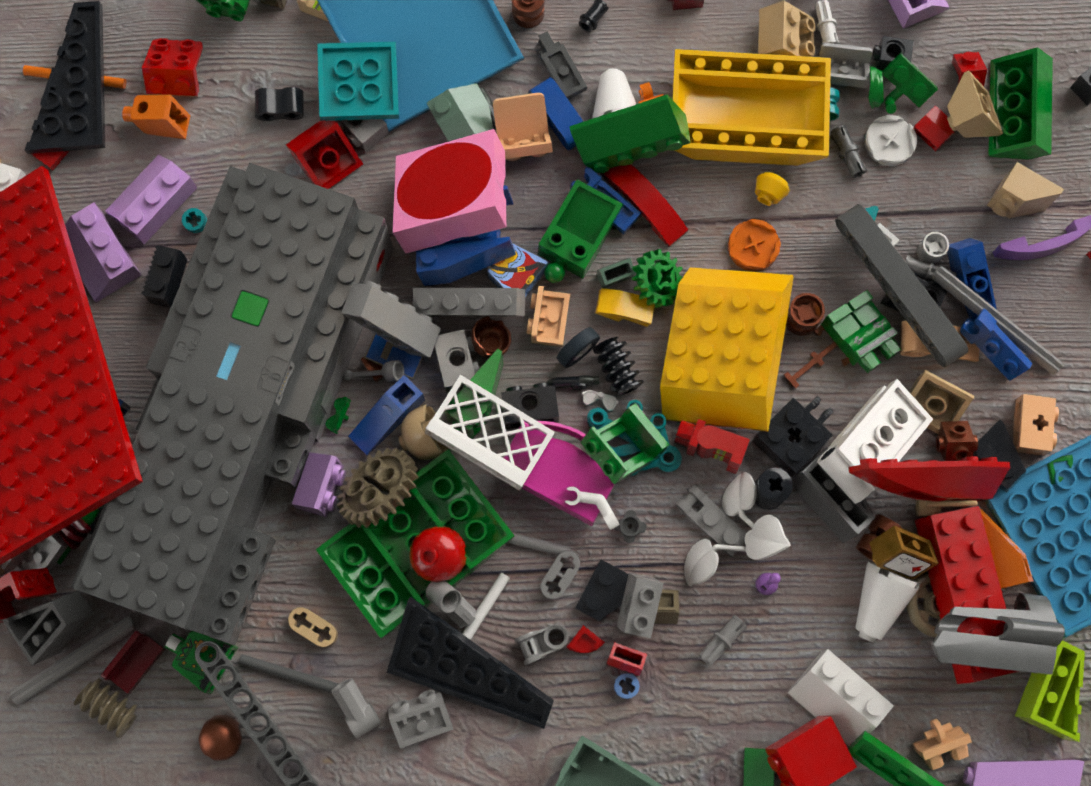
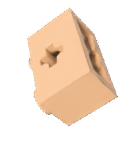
(1025, 434)

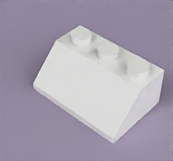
(837, 691)

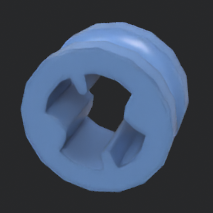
(635, 683)

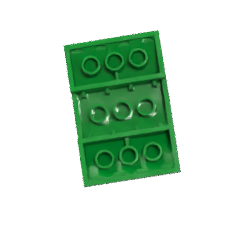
(376, 561)

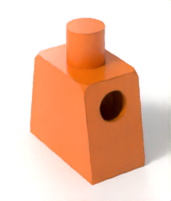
(158, 116)

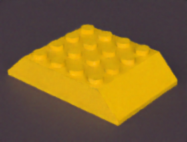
(753, 106)
(725, 348)

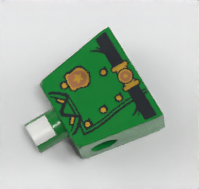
(185, 660)

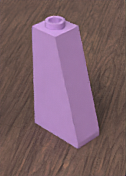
(1024, 773)

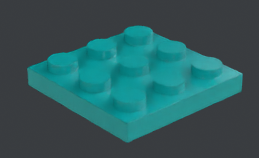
(357, 81)

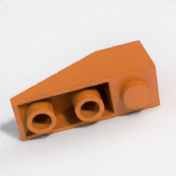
(1008, 558)

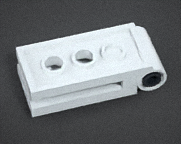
(880, 430)

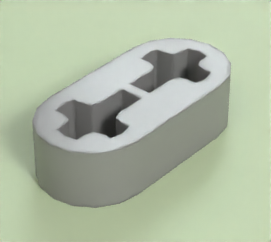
(566, 577)

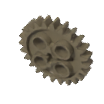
(363, 502)

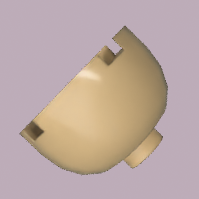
(414, 437)

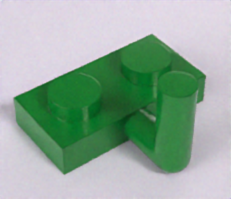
(908, 81)

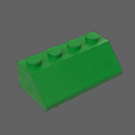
(1023, 104)
(631, 134)

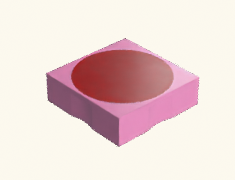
(449, 191)

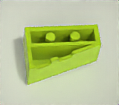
(1053, 699)

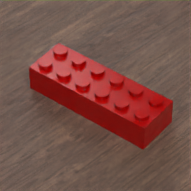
(964, 577)

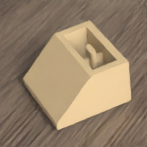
(785, 31)

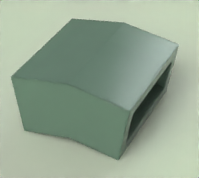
(627, 263)

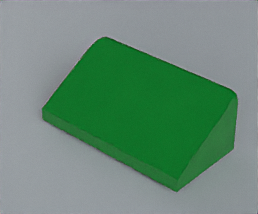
(756, 768)

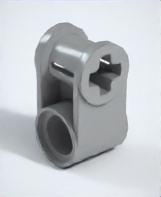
(540, 643)

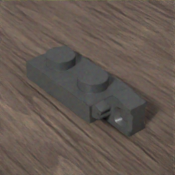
(561, 66)

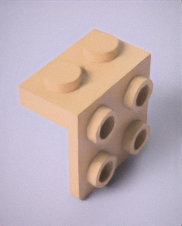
(522, 126)

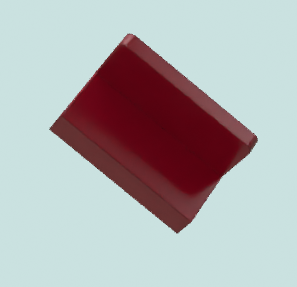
(133, 661)

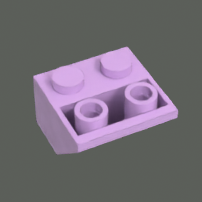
(914, 11)
(319, 484)

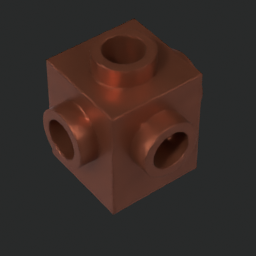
(956, 440)

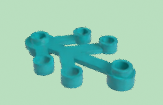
(631, 448)

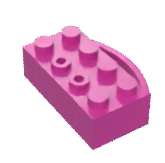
(560, 468)

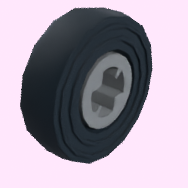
(578, 347)

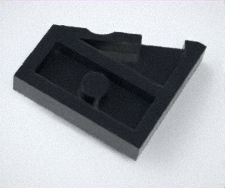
(999, 444)
(603, 591)

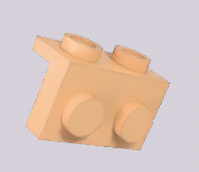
(549, 317)

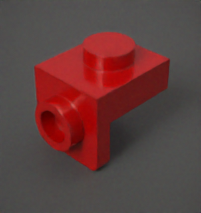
(970, 62)

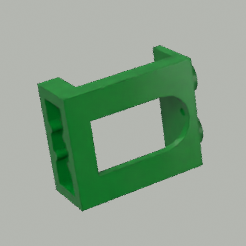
(640, 431)

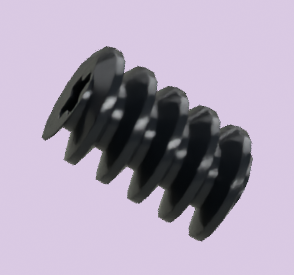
(617, 366)
(779, 481)

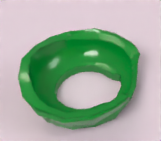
(876, 93)

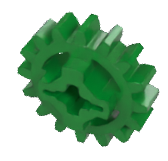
(657, 278)

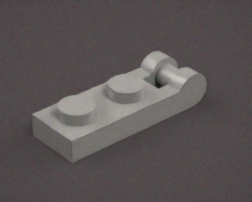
(711, 520)

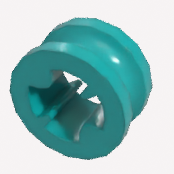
(188, 214)

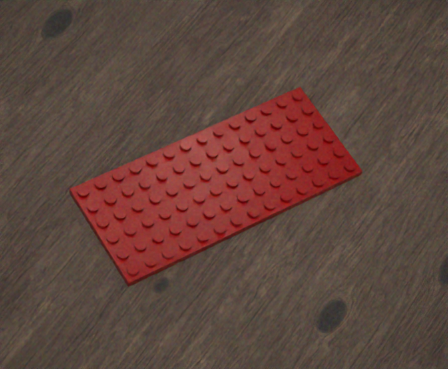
(58, 405)

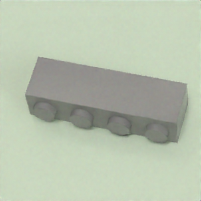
(469, 301)
(391, 319)

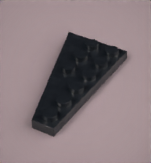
(74, 95)
(449, 662)

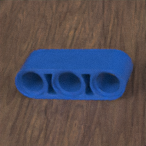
(559, 111)

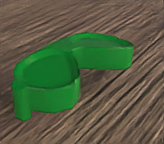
(335, 421)

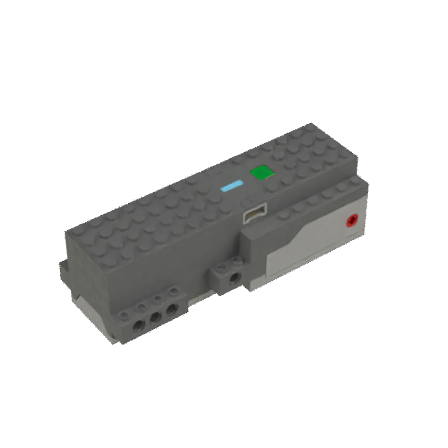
(235, 399)

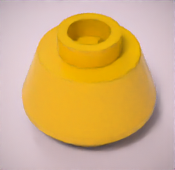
(770, 188)

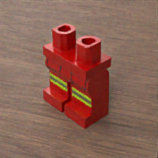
(712, 442)

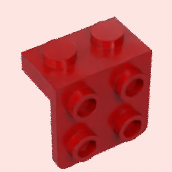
(172, 67)

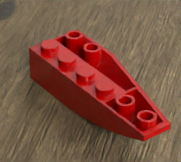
(935, 479)

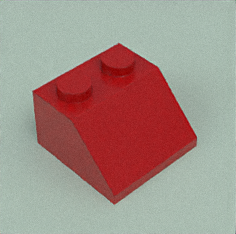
(324, 153)

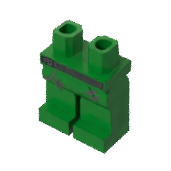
(861, 331)

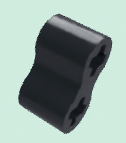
(279, 104)

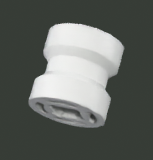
(936, 243)

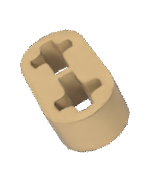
(309, 633)

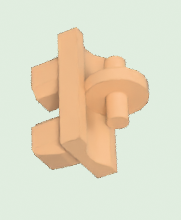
(941, 740)

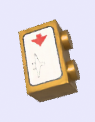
(903, 553)

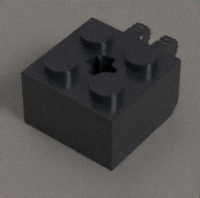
(798, 421)

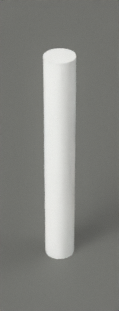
(486, 605)

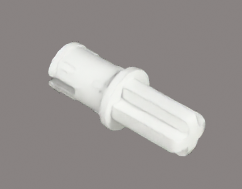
(826, 23)

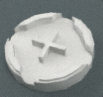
(890, 140)

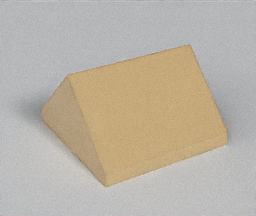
(940, 399)

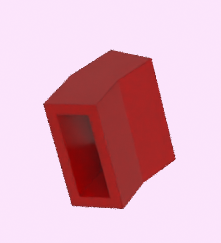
(934, 128)
(625, 665)

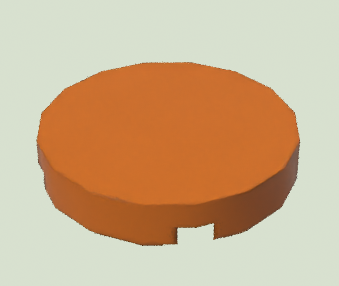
(754, 245)

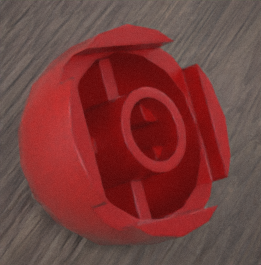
(437, 554)

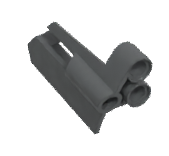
(1026, 643)

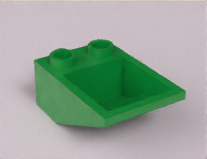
(579, 227)
(487, 378)

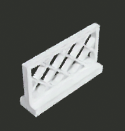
(476, 452)

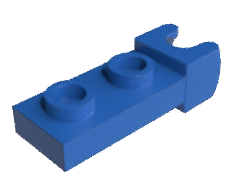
(628, 214)
(995, 345)

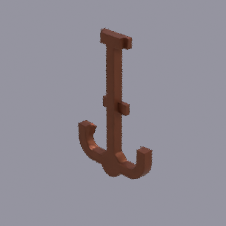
(816, 359)

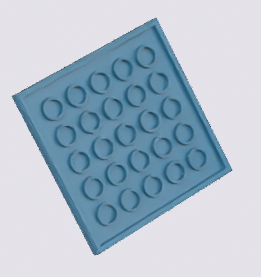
(1054, 531)

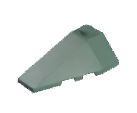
(461, 112)

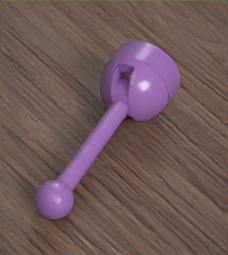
(769, 581)

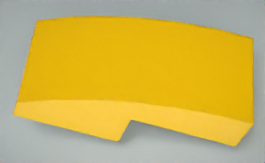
(624, 305)

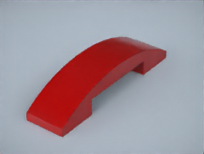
(648, 201)

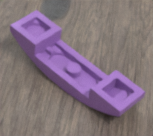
(1019, 249)

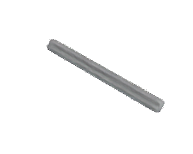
(1014, 333)

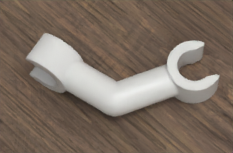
(600, 501)

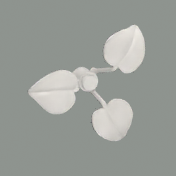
(761, 542)

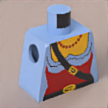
(518, 271)

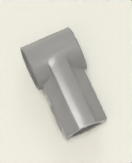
(451, 603)
(358, 713)

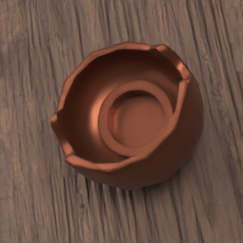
(489, 336)
(220, 737)

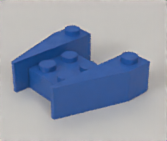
(463, 255)

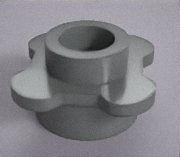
(638, 526)

